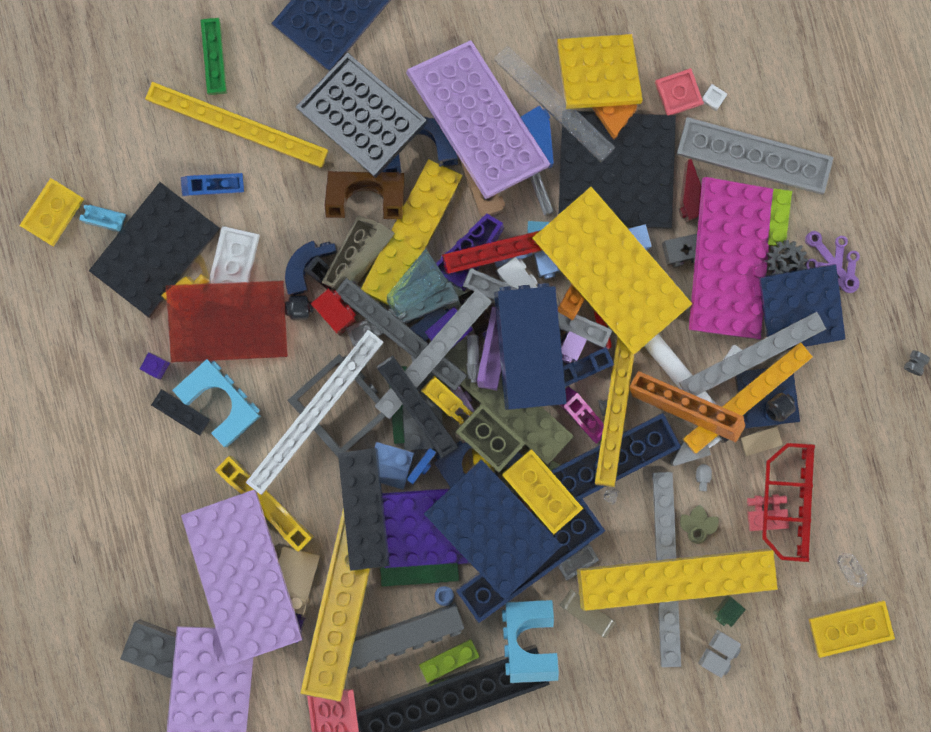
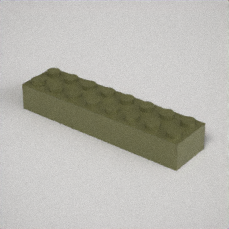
(532, 424)

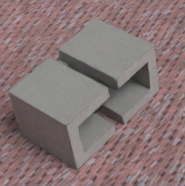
(714, 662)

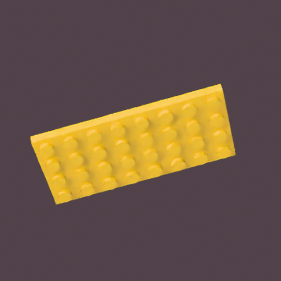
(612, 270)

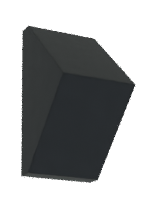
(317, 270)

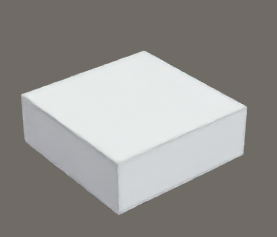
(714, 97)

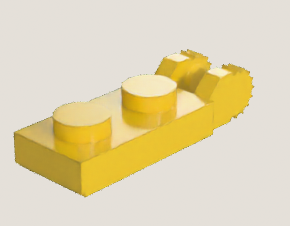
(445, 399)

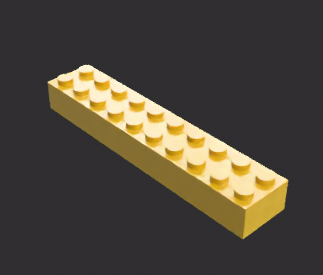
(676, 579)

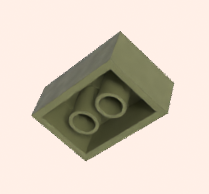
(490, 437)

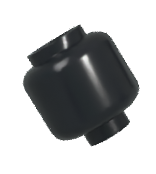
(298, 307)
(780, 407)

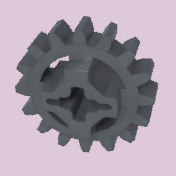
(789, 253)

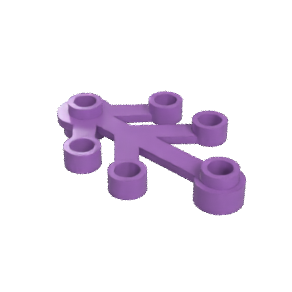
(843, 276)

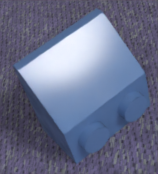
(393, 465)

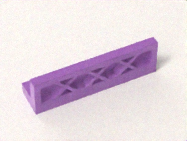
(490, 363)

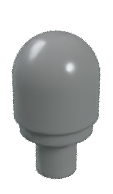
(703, 476)

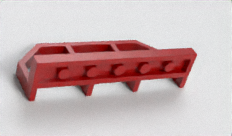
(804, 511)

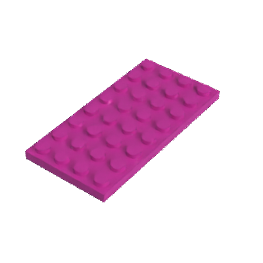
(730, 258)

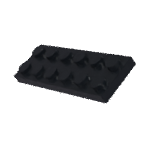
(363, 509)

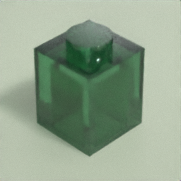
(728, 611)

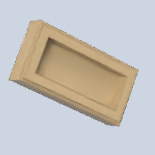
(761, 441)

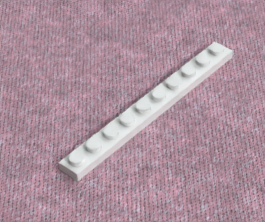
(314, 412)

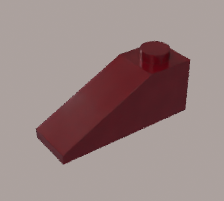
(690, 193)

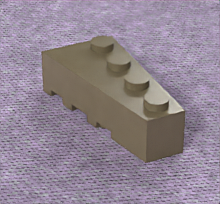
(357, 252)

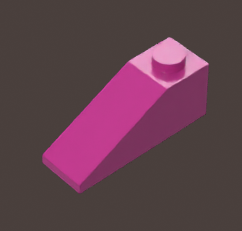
(583, 415)

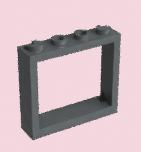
(323, 434)

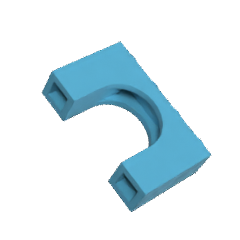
(242, 412)
(524, 665)

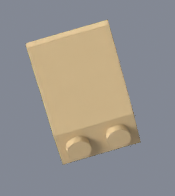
(299, 575)

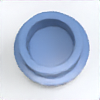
(444, 596)

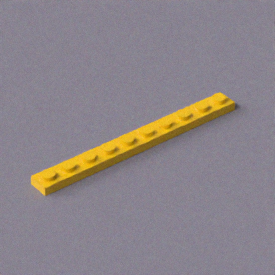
(236, 125)

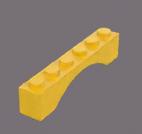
(273, 510)

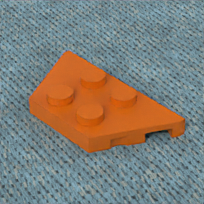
(615, 117)

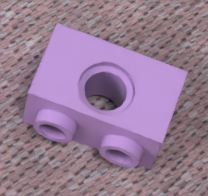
(571, 347)

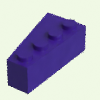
(484, 231)

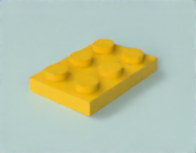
(52, 212)

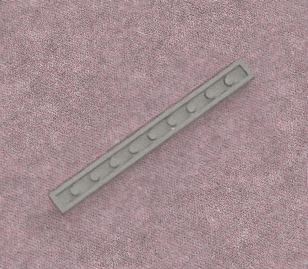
(666, 549)

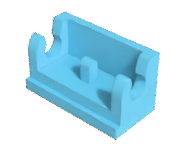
(103, 218)

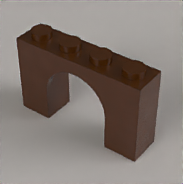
(344, 184)

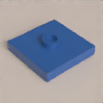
(422, 467)

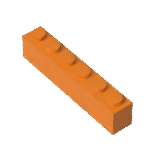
(687, 406)

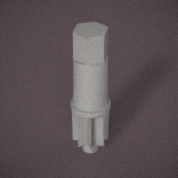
(473, 357)

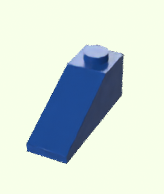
(539, 126)
(212, 184)

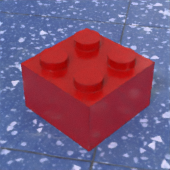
(334, 313)

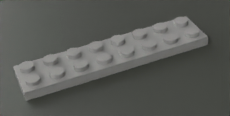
(755, 156)

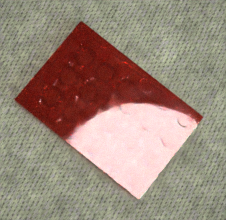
(226, 321)

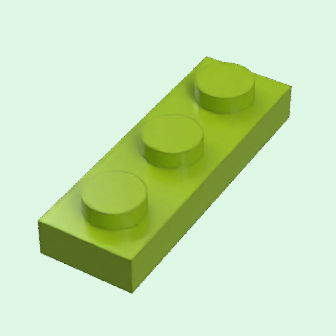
(779, 216)
(449, 660)

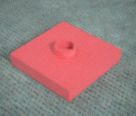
(679, 92)

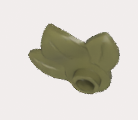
(698, 521)

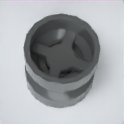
(917, 363)

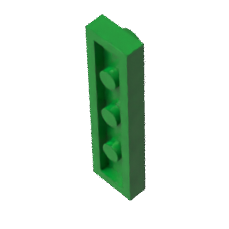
(213, 56)

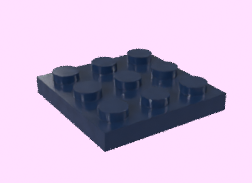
(757, 414)

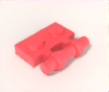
(755, 518)

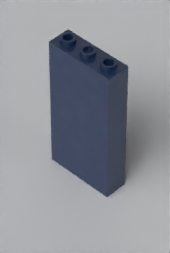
(530, 346)

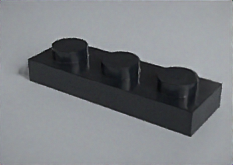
(180, 412)

